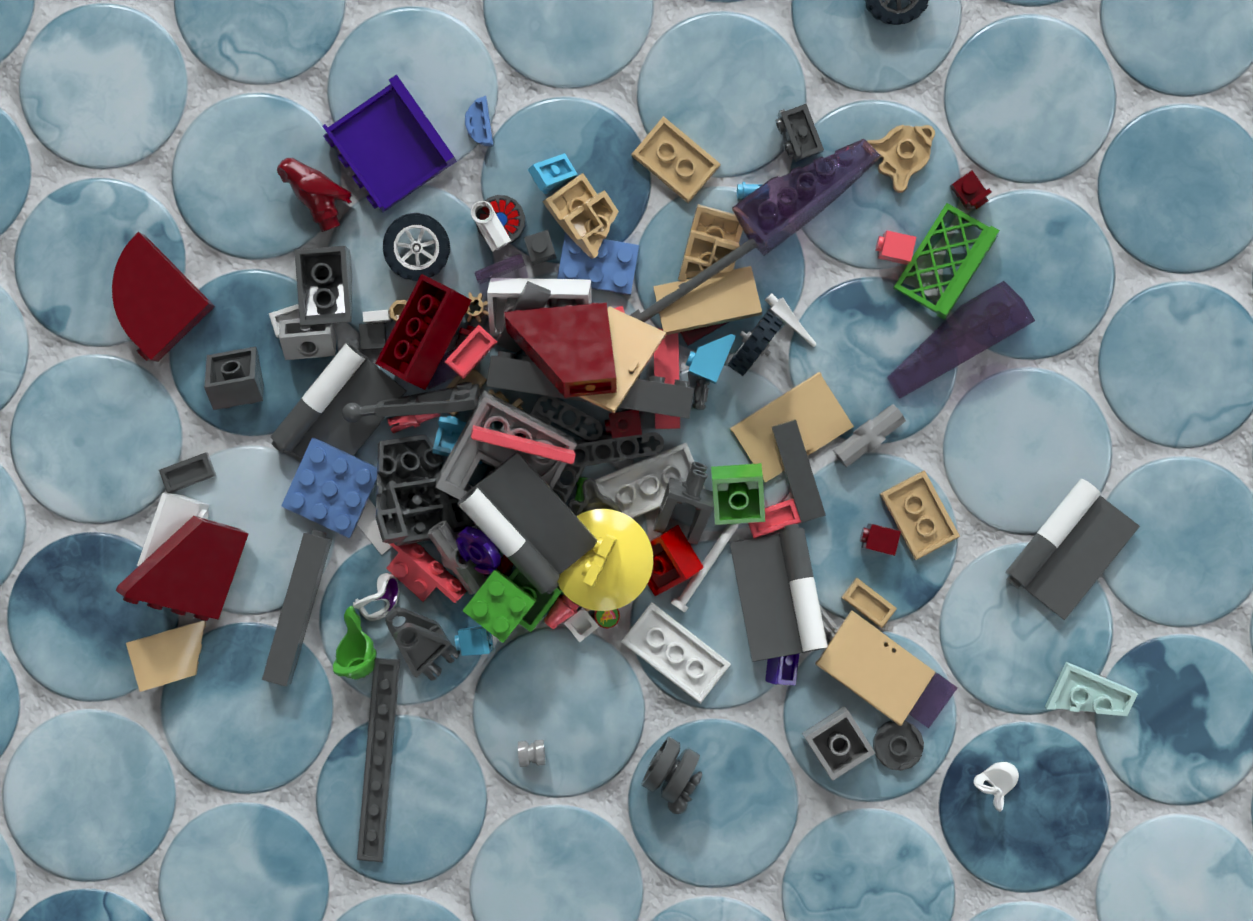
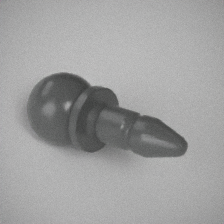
(681, 802)

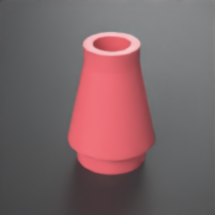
(560, 611)

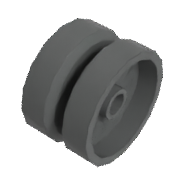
(671, 769)

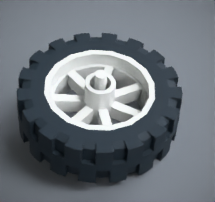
(425, 223)

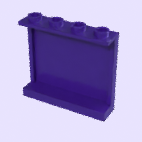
(389, 145)

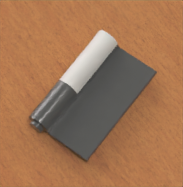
(319, 412)
(528, 522)
(1071, 549)
(778, 594)

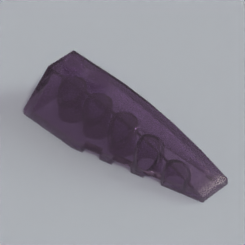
(794, 199)
(962, 336)

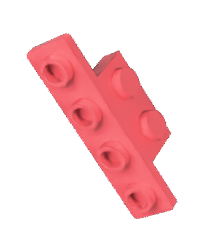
(423, 573)

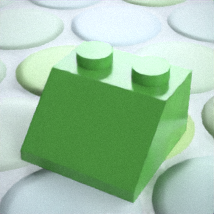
(738, 494)

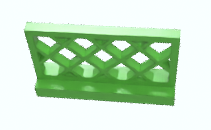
(967, 266)

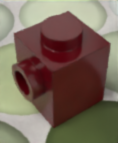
(623, 424)

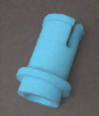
(744, 189)

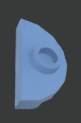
(478, 122)

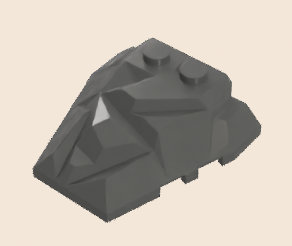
(408, 494)

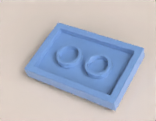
(609, 271)

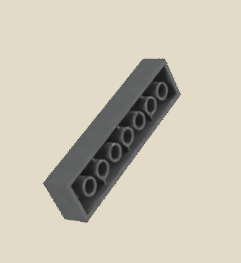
(644, 395)

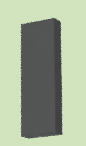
(531, 298)

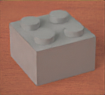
(838, 743)

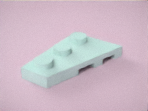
(1086, 691)

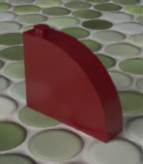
(154, 299)

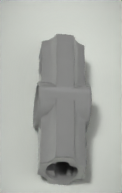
(869, 435)
(445, 542)

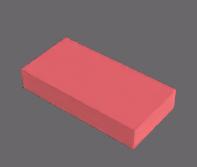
(471, 352)
(776, 518)

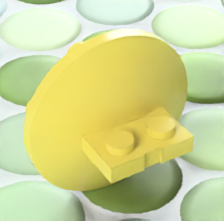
(614, 568)

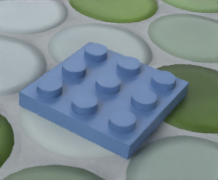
(331, 487)

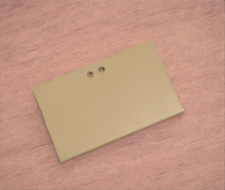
(632, 349)
(817, 416)
(871, 669)

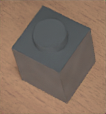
(540, 247)

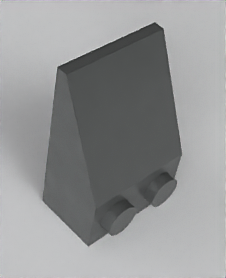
(324, 285)

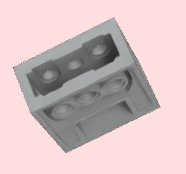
(468, 452)

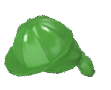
(355, 651)

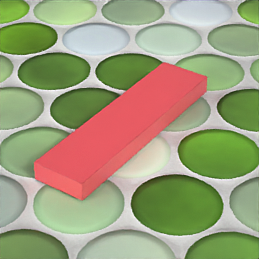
(667, 366)
(523, 444)

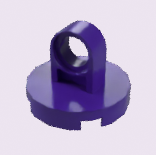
(480, 549)

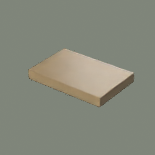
(675, 159)
(919, 515)

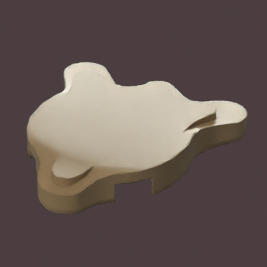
(904, 153)

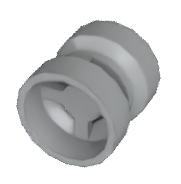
(533, 752)

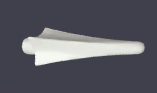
(783, 312)

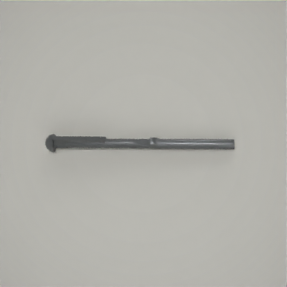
(688, 286)

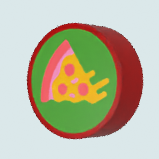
(607, 619)

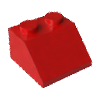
(672, 561)

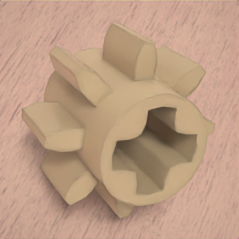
(477, 314)

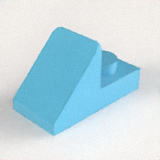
(552, 173)

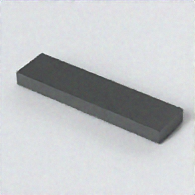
(798, 470)

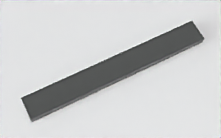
(378, 760)

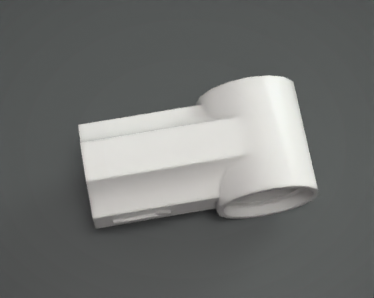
(491, 227)

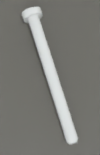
(707, 564)

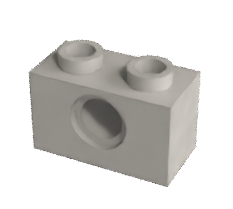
(307, 341)

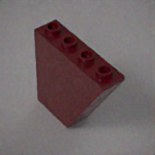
(568, 346)
(189, 570)

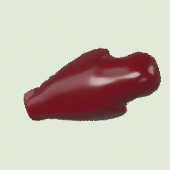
(314, 191)

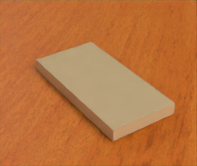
(716, 301)

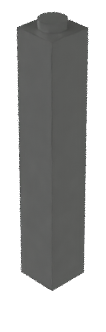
(297, 608)

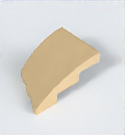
(582, 213)
(710, 239)
(166, 655)

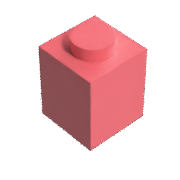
(895, 247)

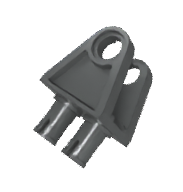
(689, 492)
(420, 642)

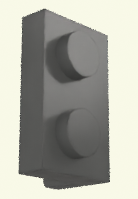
(799, 132)

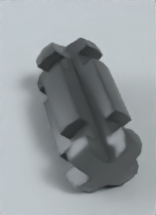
(700, 394)

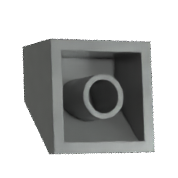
(234, 378)

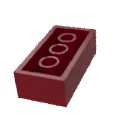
(423, 332)

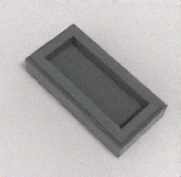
(187, 473)

